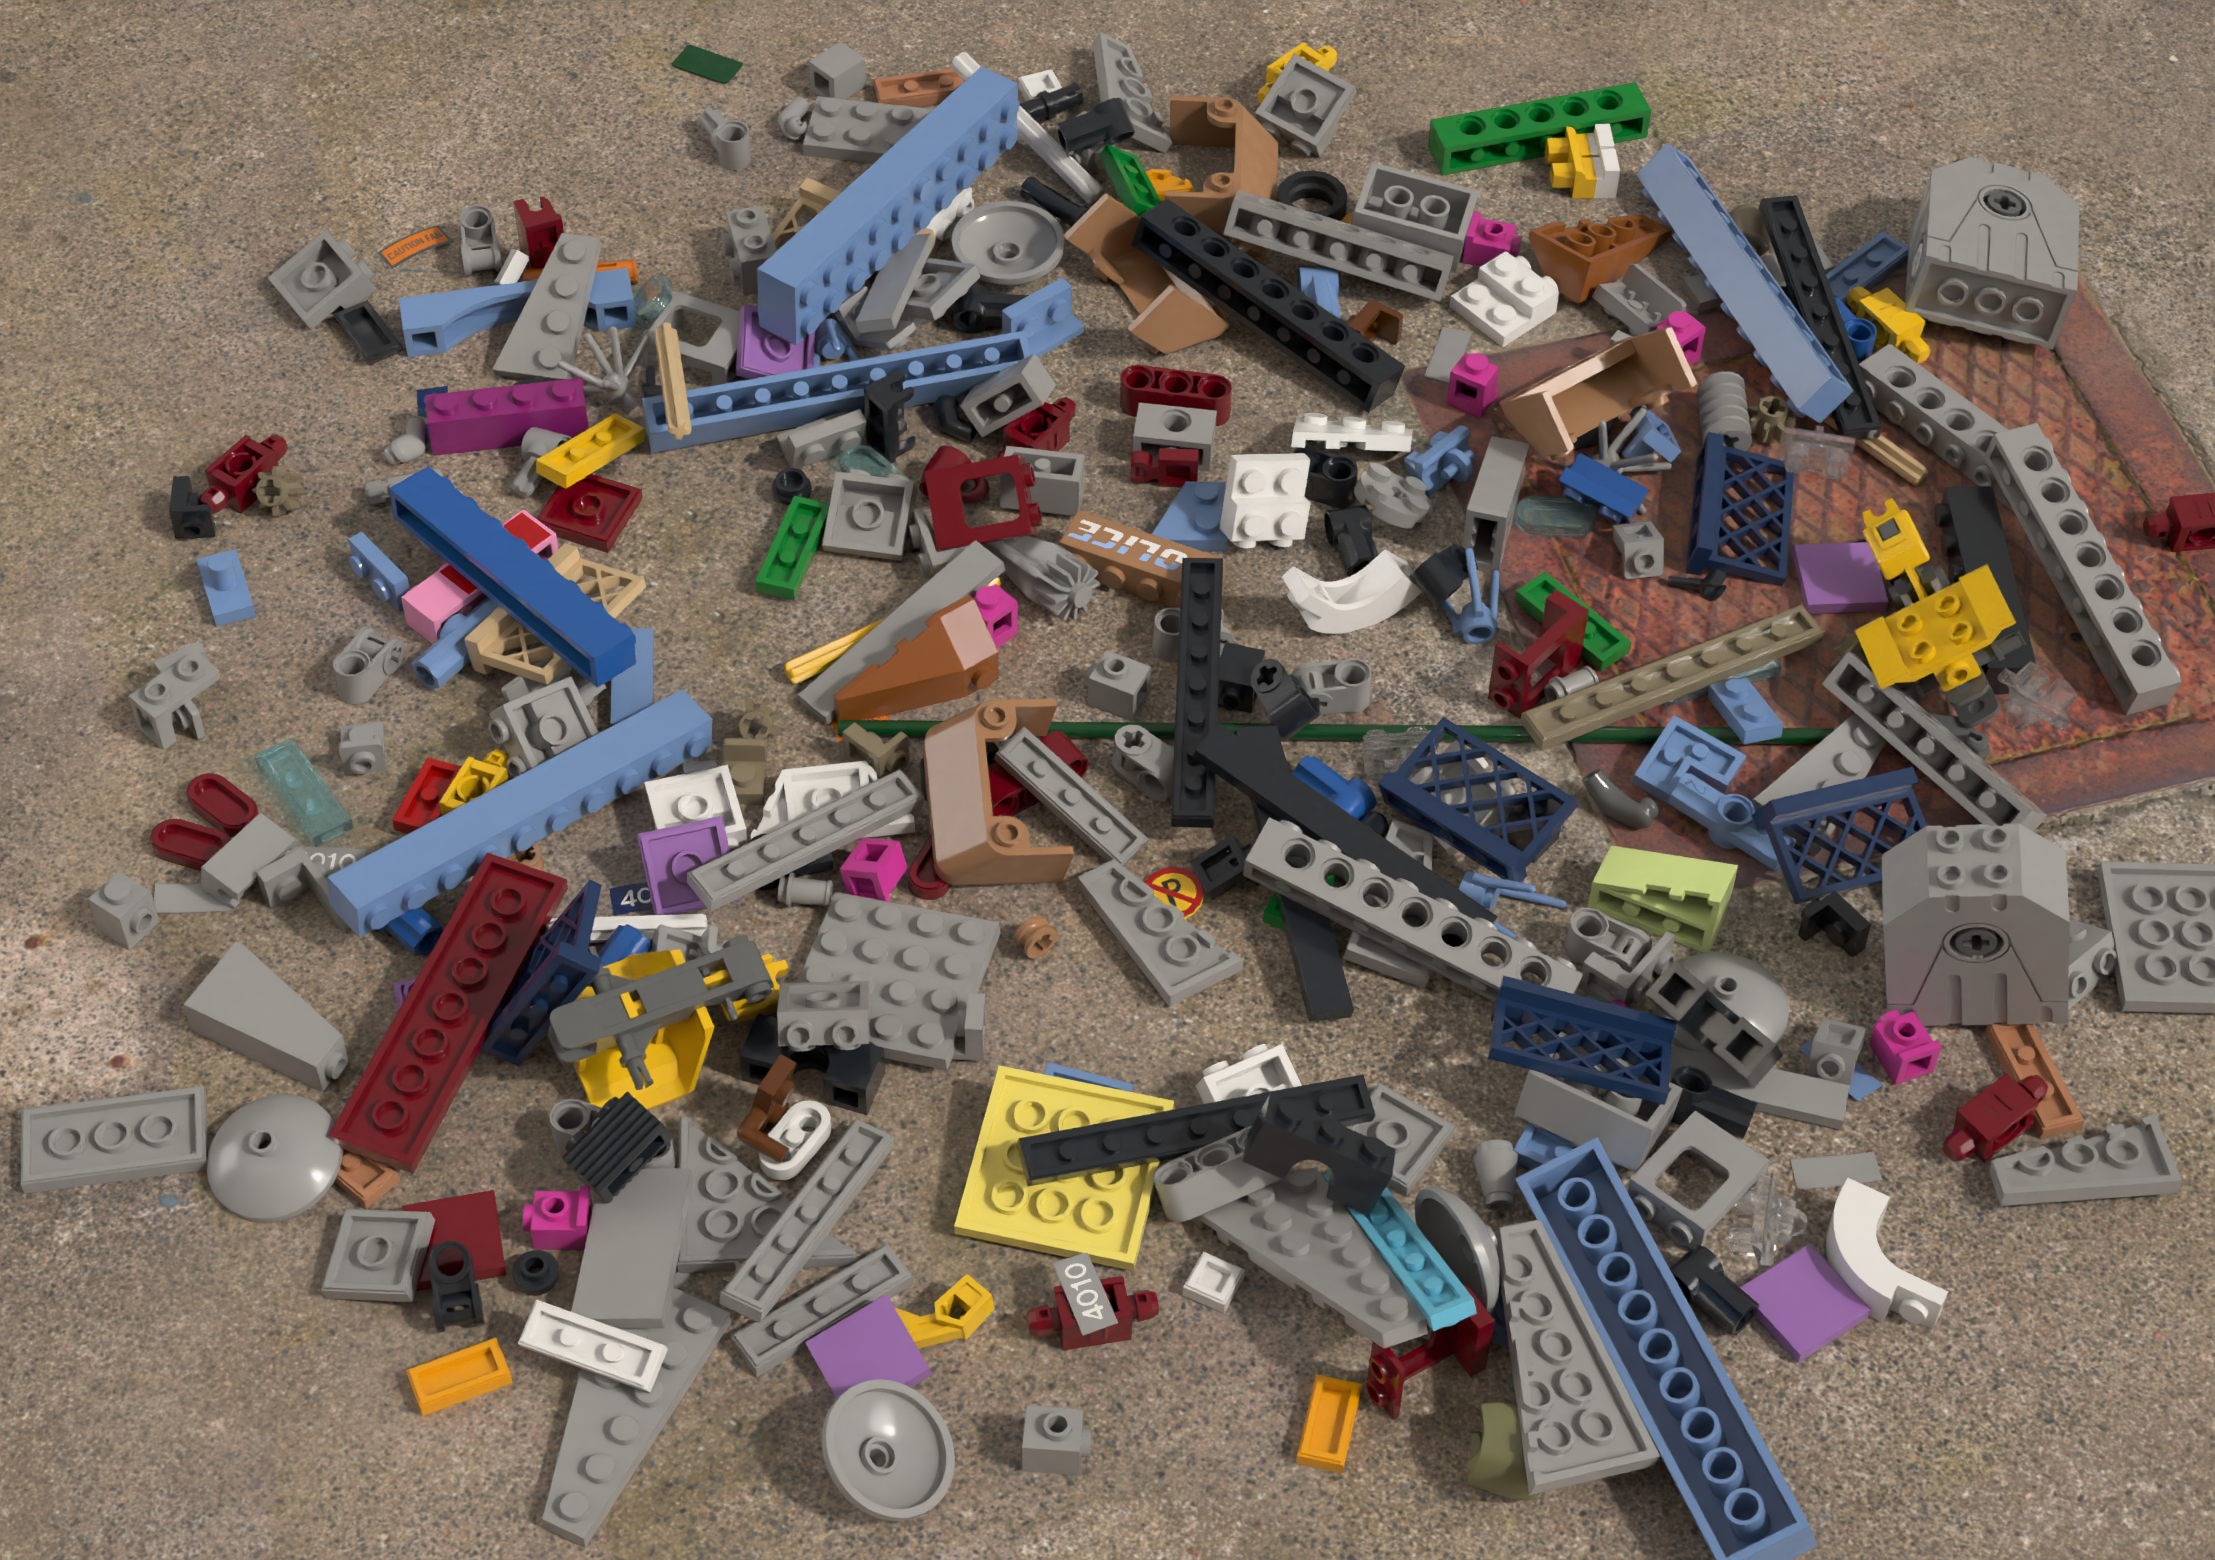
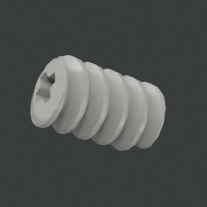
(1725, 409)

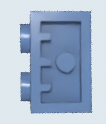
(1044, 317)

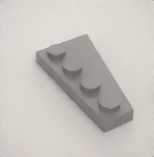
(1120, 77)
(553, 314)
(1837, 759)
(1156, 936)
(1372, 954)
(2101, 1167)

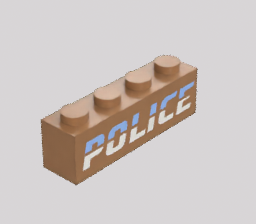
(1131, 558)

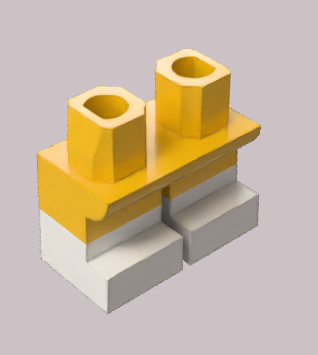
(1584, 163)

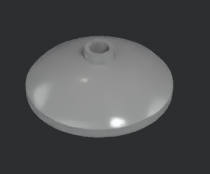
(1008, 242)
(1753, 994)
(285, 1175)
(1461, 1241)
(902, 1436)

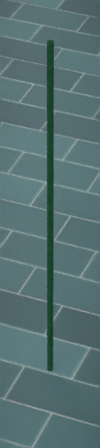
(1355, 732)

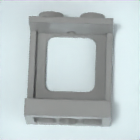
(718, 354)
(1717, 1151)

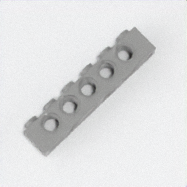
(1338, 245)
(1933, 414)
(1931, 746)

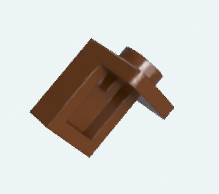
(1377, 321)

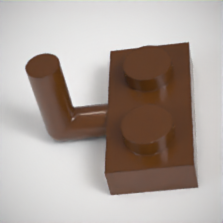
(769, 1108)

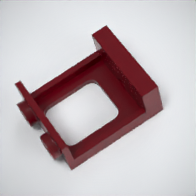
(948, 509)
(1559, 641)
(1466, 1340)

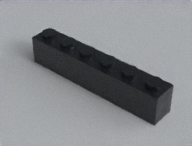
(1976, 538)

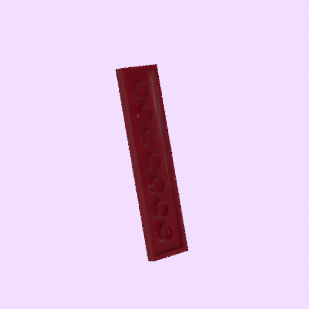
(448, 1013)

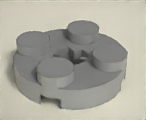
(1394, 497)

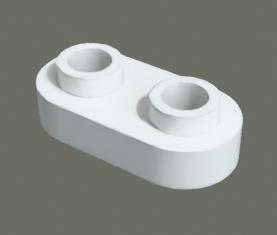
(802, 1144)

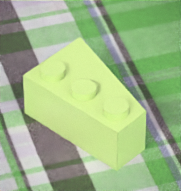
(1665, 894)

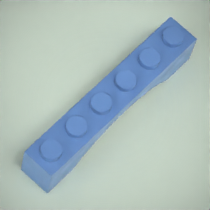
(444, 319)

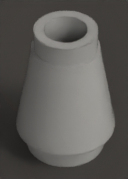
(1496, 1173)

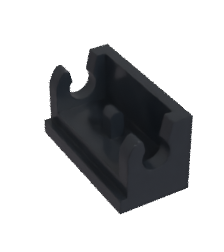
(885, 415)

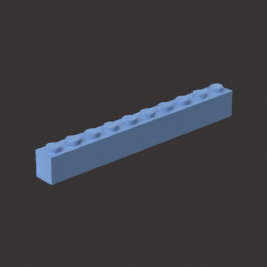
(1744, 284)
(818, 392)
(519, 813)

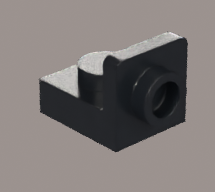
(186, 514)
(1222, 866)
(1839, 921)

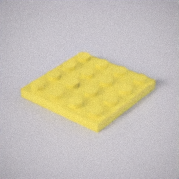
(1063, 1217)

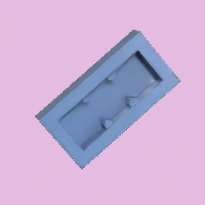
(1651, 436)
(226, 587)

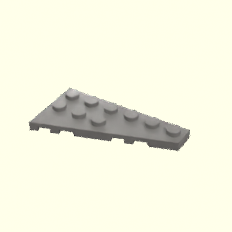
(1319, 1247)
(1567, 1390)
(617, 1424)

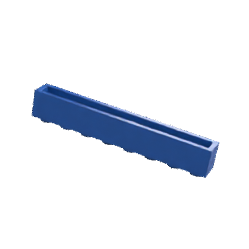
(514, 576)

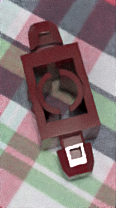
(1041, 428)
(237, 472)
(2186, 524)
(1995, 1118)
(1139, 1306)

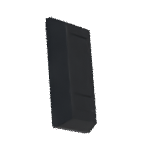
(368, 332)

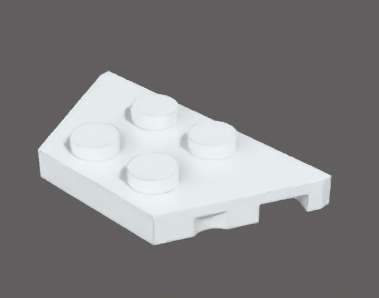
(810, 788)

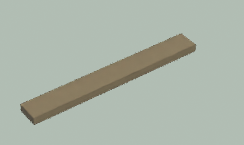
(1671, 677)

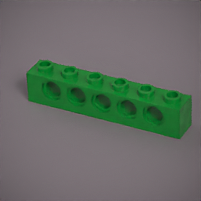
(1521, 129)

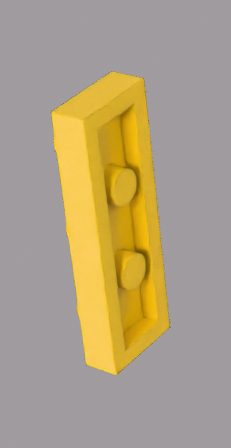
(590, 450)

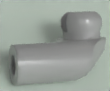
(790, 118)
(407, 446)

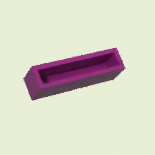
(503, 415)

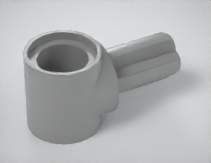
(728, 138)
(535, 445)

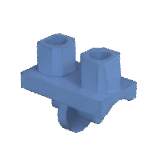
(1445, 460)

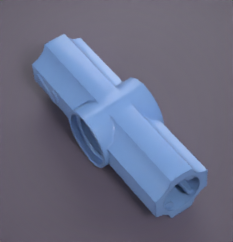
(450, 652)
(1726, 817)

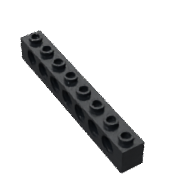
(1268, 305)

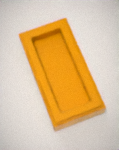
(459, 1376)
(1329, 1423)

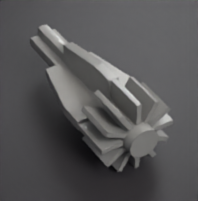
(1047, 574)

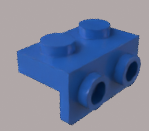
(1603, 488)

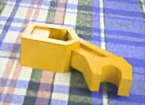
(939, 1326)

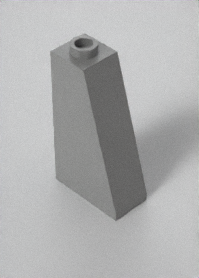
(1495, 501)
(266, 1020)

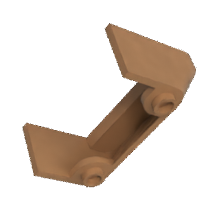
(1223, 124)
(1169, 309)
(1598, 389)
(965, 835)

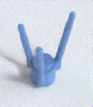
(831, 342)
(1476, 621)
(1486, 892)

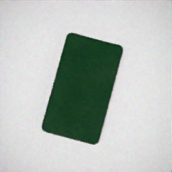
(707, 64)

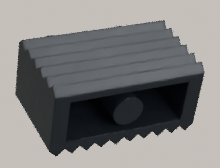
(616, 1146)

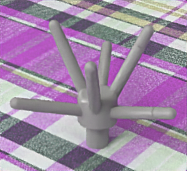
(616, 382)
(1610, 458)

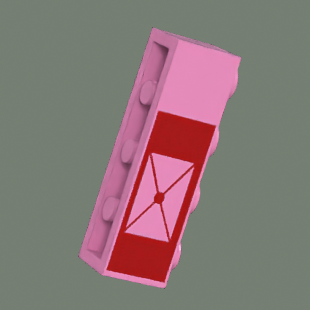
(450, 593)

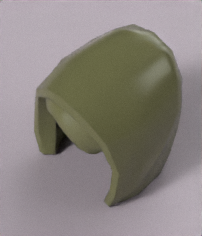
(1498, 1455)

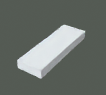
(593, 1346)

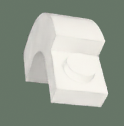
(1355, 601)
(1859, 1261)

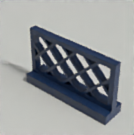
(1707, 513)
(1829, 805)
(1463, 832)
(552, 978)
(1595, 1025)

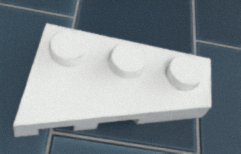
(1334, 434)

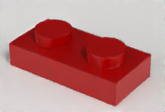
(423, 798)

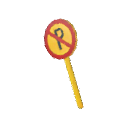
(1178, 888)

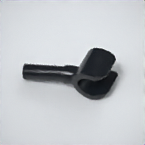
(650, 388)
(1710, 587)

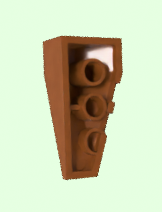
(1594, 252)
(935, 667)

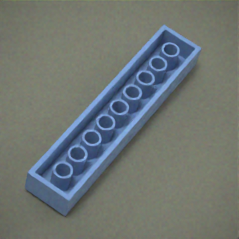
(887, 206)
(1666, 1360)

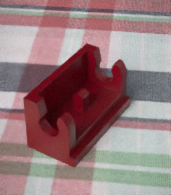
(537, 231)

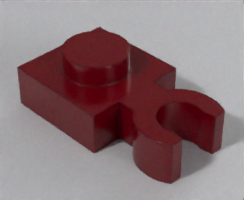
(1171, 467)

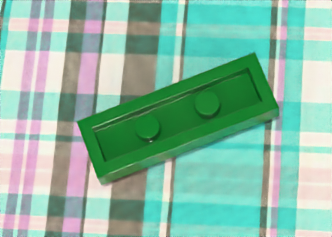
(1129, 180)
(793, 548)
(1602, 642)

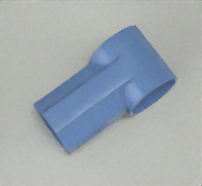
(1321, 286)

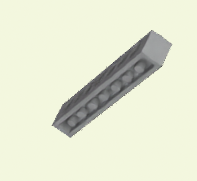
(2082, 569)
(1385, 924)

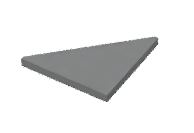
(732, 1209)

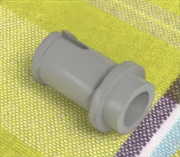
(1561, 687)
(804, 891)

